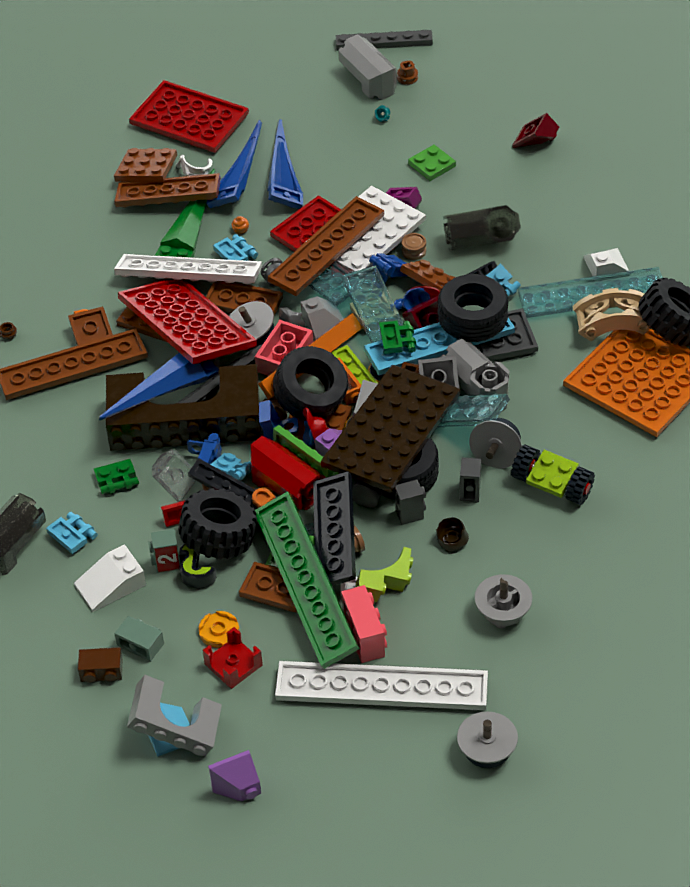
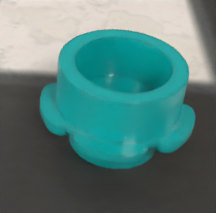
(378, 113)

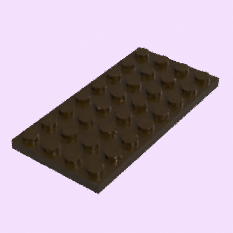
(390, 428)

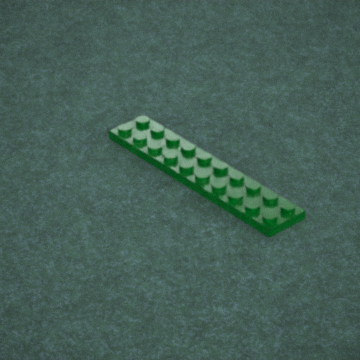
(306, 580)

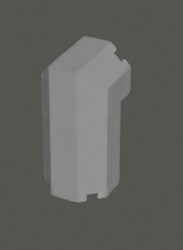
(369, 67)
(476, 372)

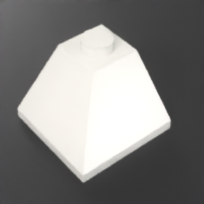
(605, 262)

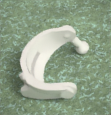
(189, 170)

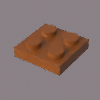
(90, 325)

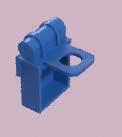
(387, 265)
(269, 419)
(209, 448)

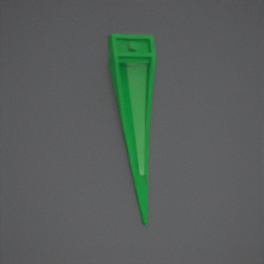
(184, 233)

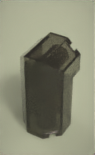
(481, 227)
(17, 526)

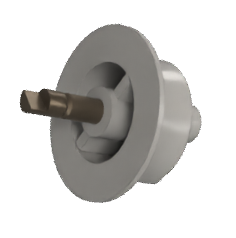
(503, 599)

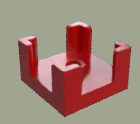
(233, 660)

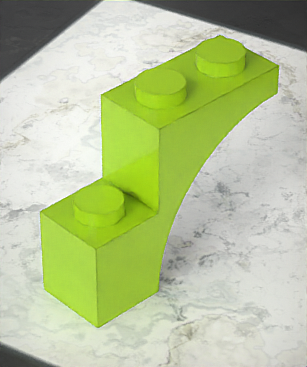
(392, 577)

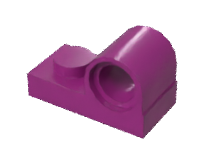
(407, 195)

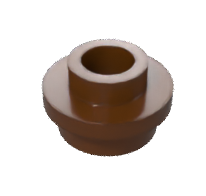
(7, 330)

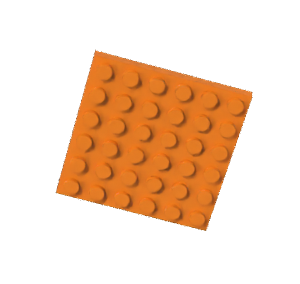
(636, 378)

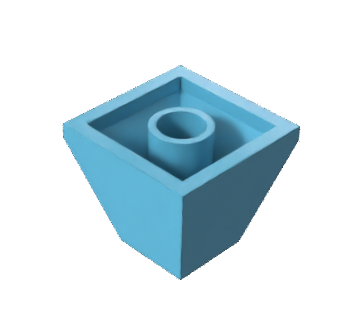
(176, 716)

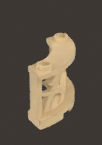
(594, 322)

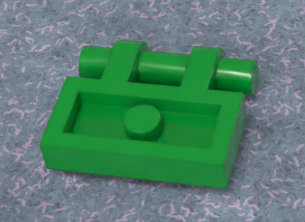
(391, 338)
(116, 476)

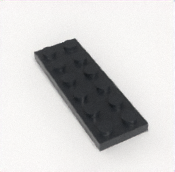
(335, 527)

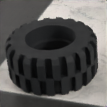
(667, 310)
(217, 524)

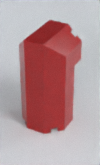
(283, 472)

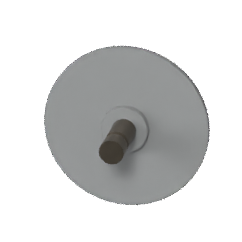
(256, 319)
(495, 442)
(487, 739)

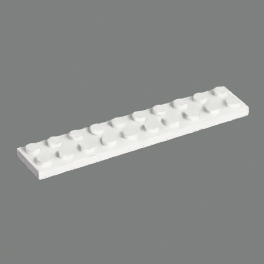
(382, 685)

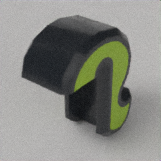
(189, 571)

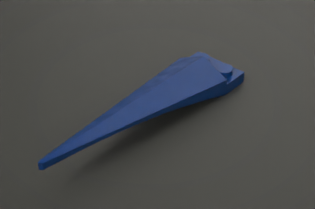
(235, 180)
(282, 183)
(172, 376)

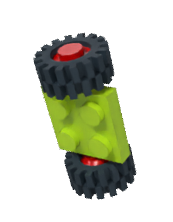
(552, 474)

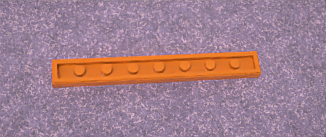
(328, 341)

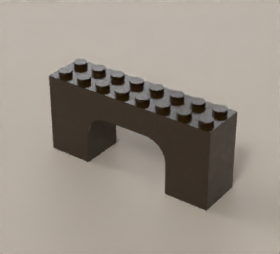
(229, 414)

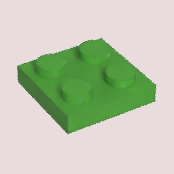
(432, 162)

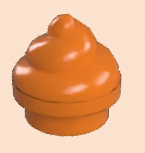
(240, 225)

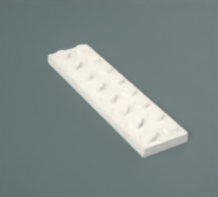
(188, 268)

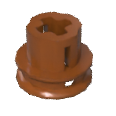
(411, 73)

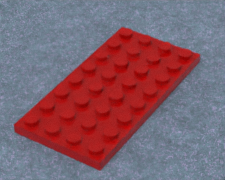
(187, 320)

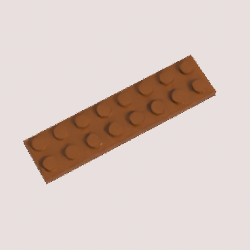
(325, 246)
(72, 364)

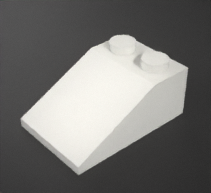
(111, 578)

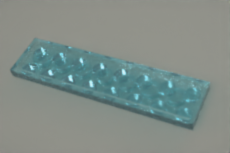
(562, 295)

